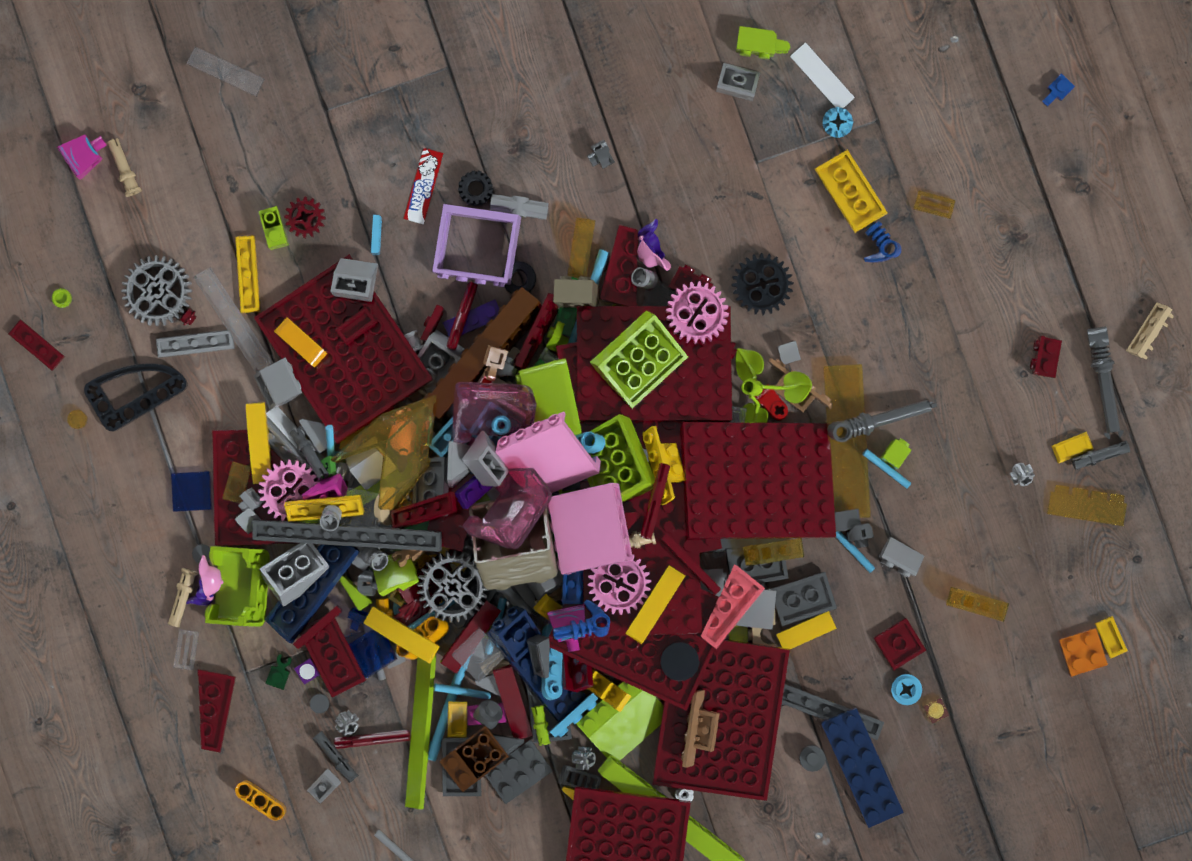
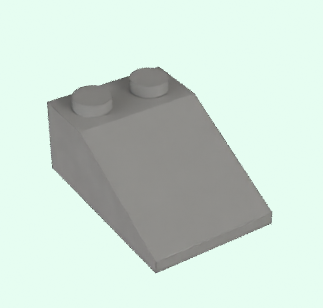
(437, 359)
(294, 572)

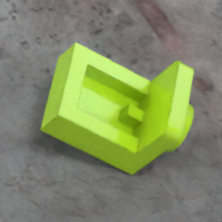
(555, 336)

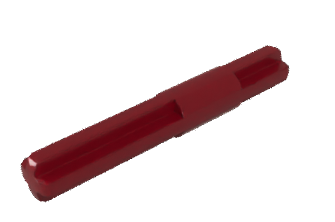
(462, 315)
(655, 501)
(372, 739)

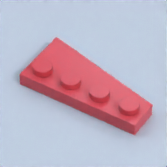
(735, 600)

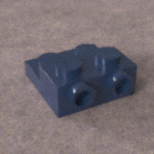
(513, 632)

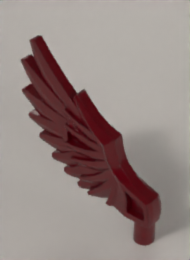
(413, 611)

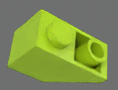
(273, 228)

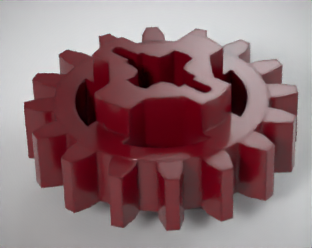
(293, 221)

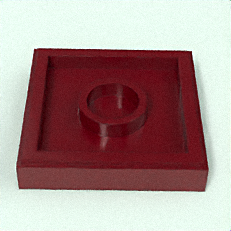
(899, 644)

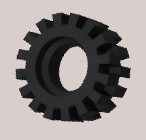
(471, 177)

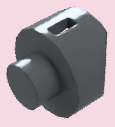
(600, 155)
(508, 370)
(860, 535)
(362, 586)
(488, 713)
(812, 758)

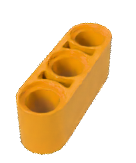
(300, 342)
(429, 630)
(251, 800)

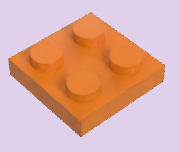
(1083, 652)

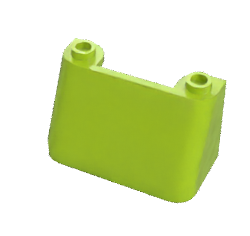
(552, 392)
(243, 591)

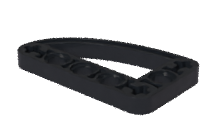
(135, 404)

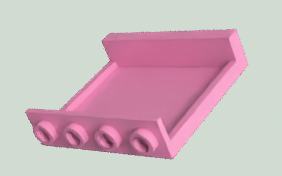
(551, 451)
(589, 528)

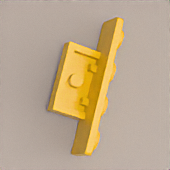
(667, 454)

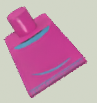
(82, 154)
(563, 617)

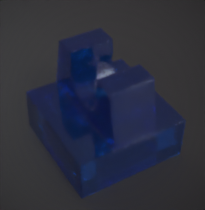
(357, 618)

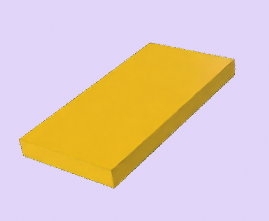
(851, 191)

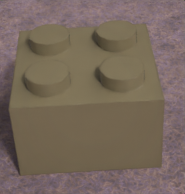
(574, 293)

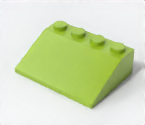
(639, 359)
(622, 459)
(620, 732)

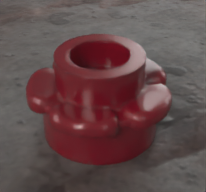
(188, 317)

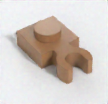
(404, 555)

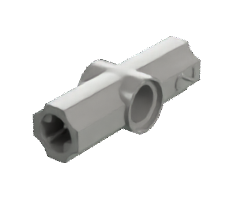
(519, 205)

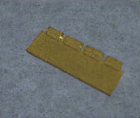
(1092, 508)

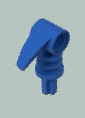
(883, 242)
(587, 627)

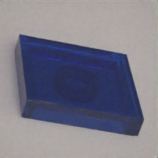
(191, 491)
(372, 652)

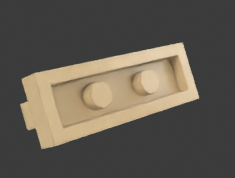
(1149, 330)

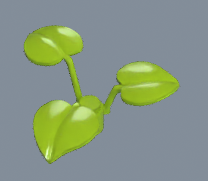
(750, 364)

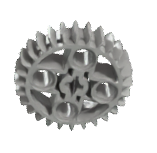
(165, 286)
(437, 564)

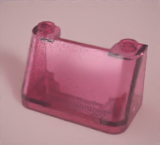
(481, 402)
(515, 511)

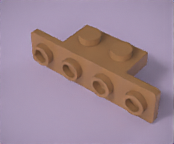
(802, 406)
(701, 729)

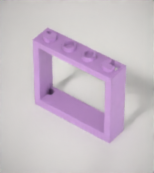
(449, 210)

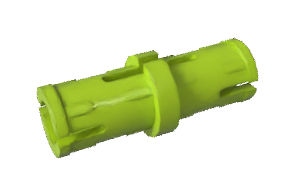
(540, 725)

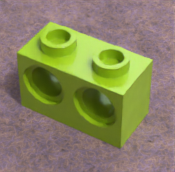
(896, 453)

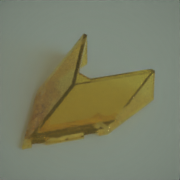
(403, 441)

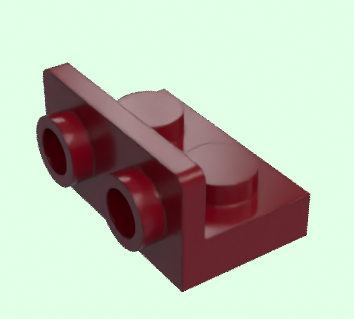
(686, 275)
(1046, 357)
(576, 675)

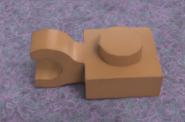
(494, 360)

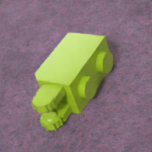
(760, 43)

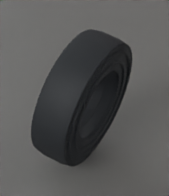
(530, 274)

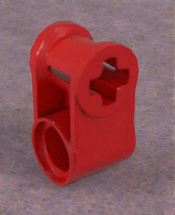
(770, 400)

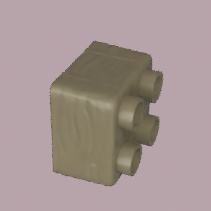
(507, 567)

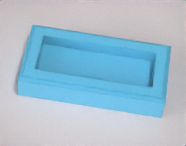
(376, 235)

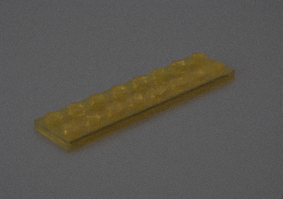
(849, 467)

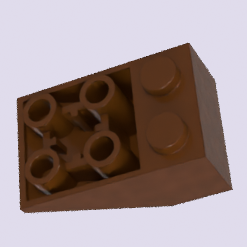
(473, 758)

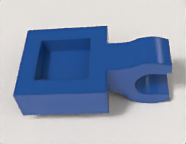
(1059, 88)

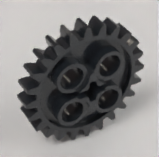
(767, 300)

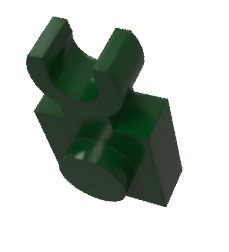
(278, 675)

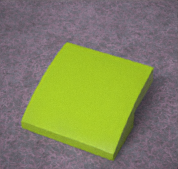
(395, 577)

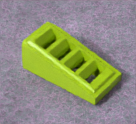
(358, 599)

